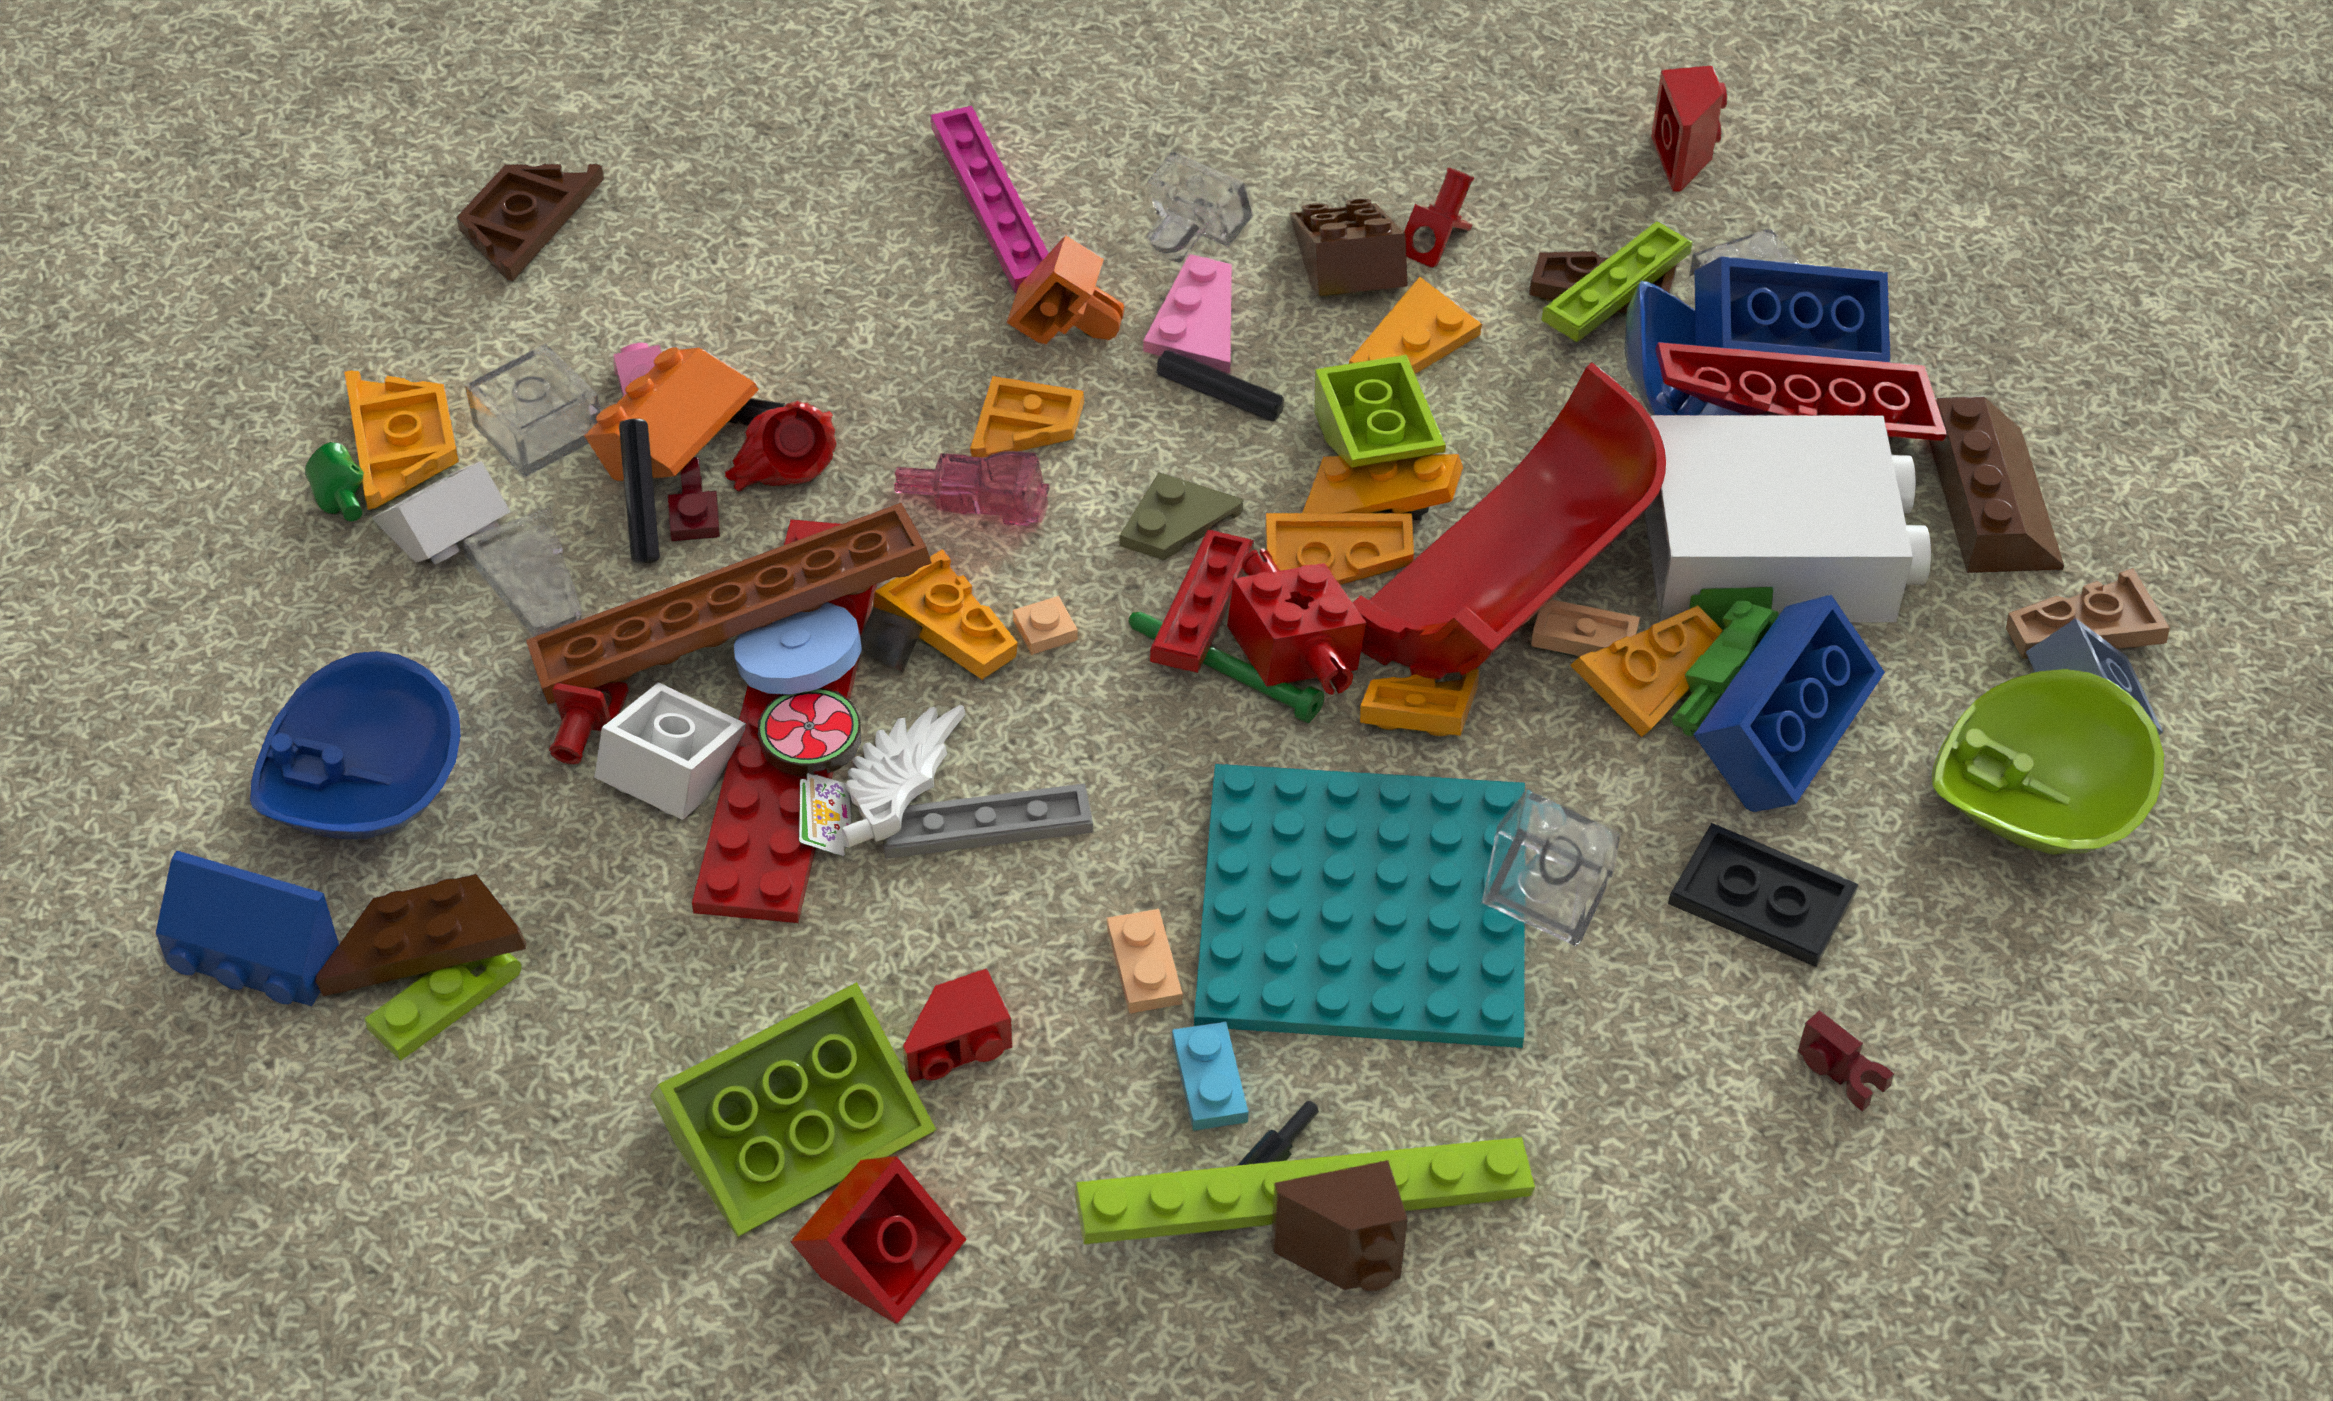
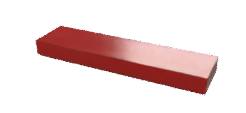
(1200, 602)

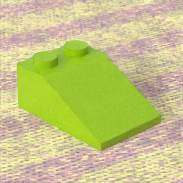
(1375, 412)

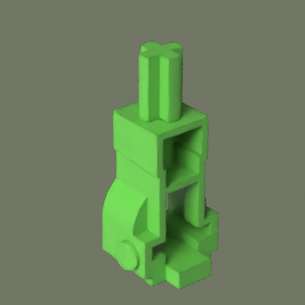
(1722, 661)

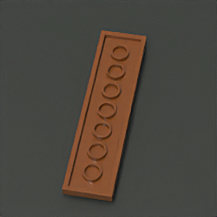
(729, 601)

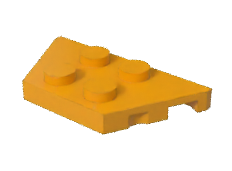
(399, 434)

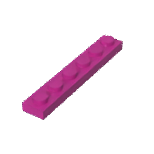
(989, 192)

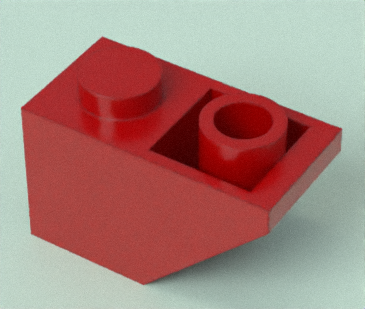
(957, 1026)

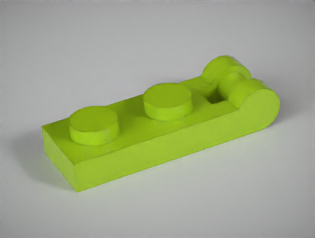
(438, 1002)

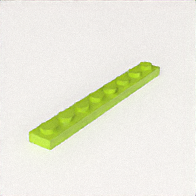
(1245, 1193)

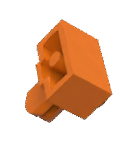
(1065, 295)

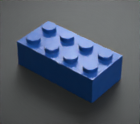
(1792, 309)
(1789, 704)

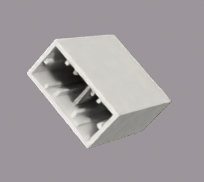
(1785, 508)

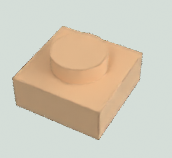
(1045, 625)

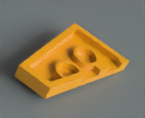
(1422, 327)
(1390, 485)
(950, 616)
(1647, 671)

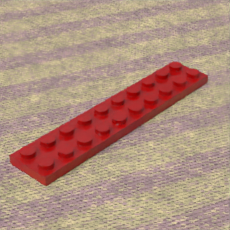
(753, 848)

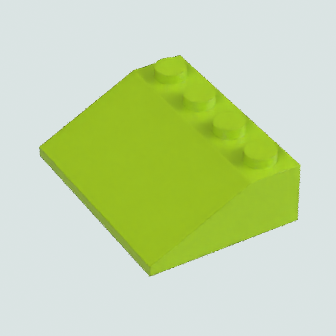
(792, 1109)

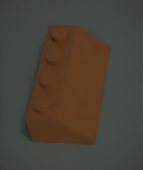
(1992, 490)

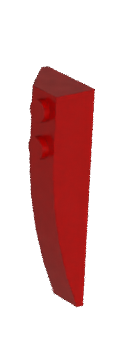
(1805, 386)

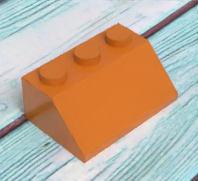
(682, 401)

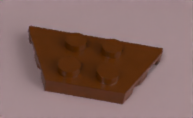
(523, 211)
(419, 934)

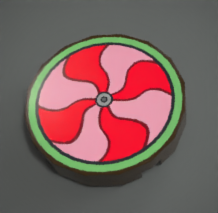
(809, 732)

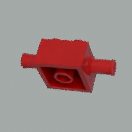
(1295, 623)

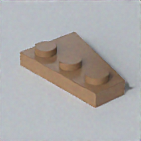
(2115, 611)

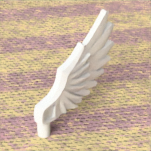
(896, 773)

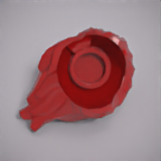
(784, 447)

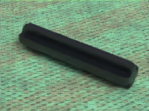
(1220, 385)
(639, 491)

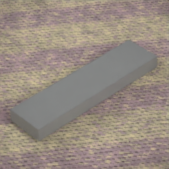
(991, 820)

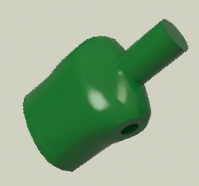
(335, 480)

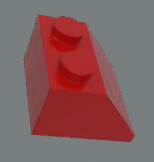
(1687, 121)
(879, 1237)

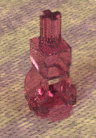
(999, 485)

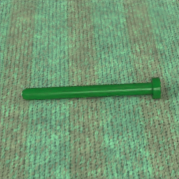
(1306, 702)

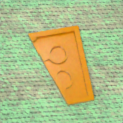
(1347, 543)

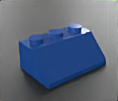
(244, 929)

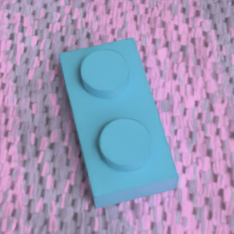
(1209, 1076)

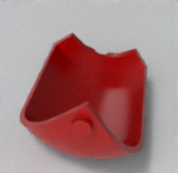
(1524, 538)

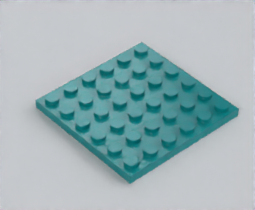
(1358, 908)

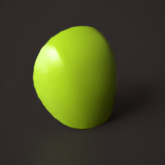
(2053, 762)

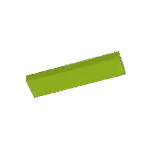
(1615, 281)

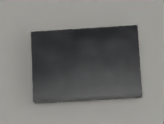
(1763, 894)

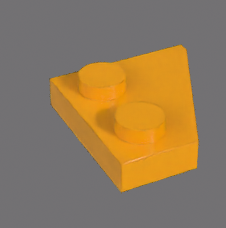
(1025, 416)
(1420, 703)

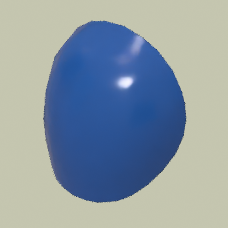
(1661, 318)
(358, 748)

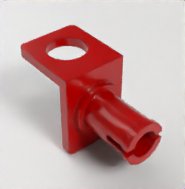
(1439, 217)
(580, 714)

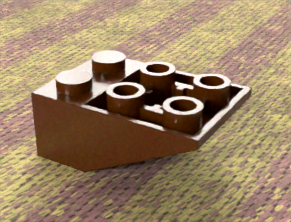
(1350, 247)

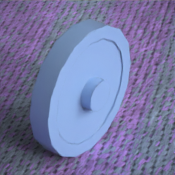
(799, 651)

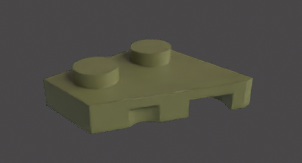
(1174, 515)

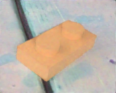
(1580, 628)
(1144, 961)

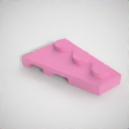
(1196, 315)

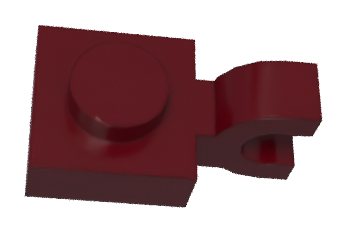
(693, 512)
(1836, 1052)

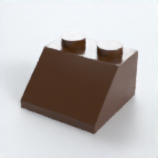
(1342, 1225)

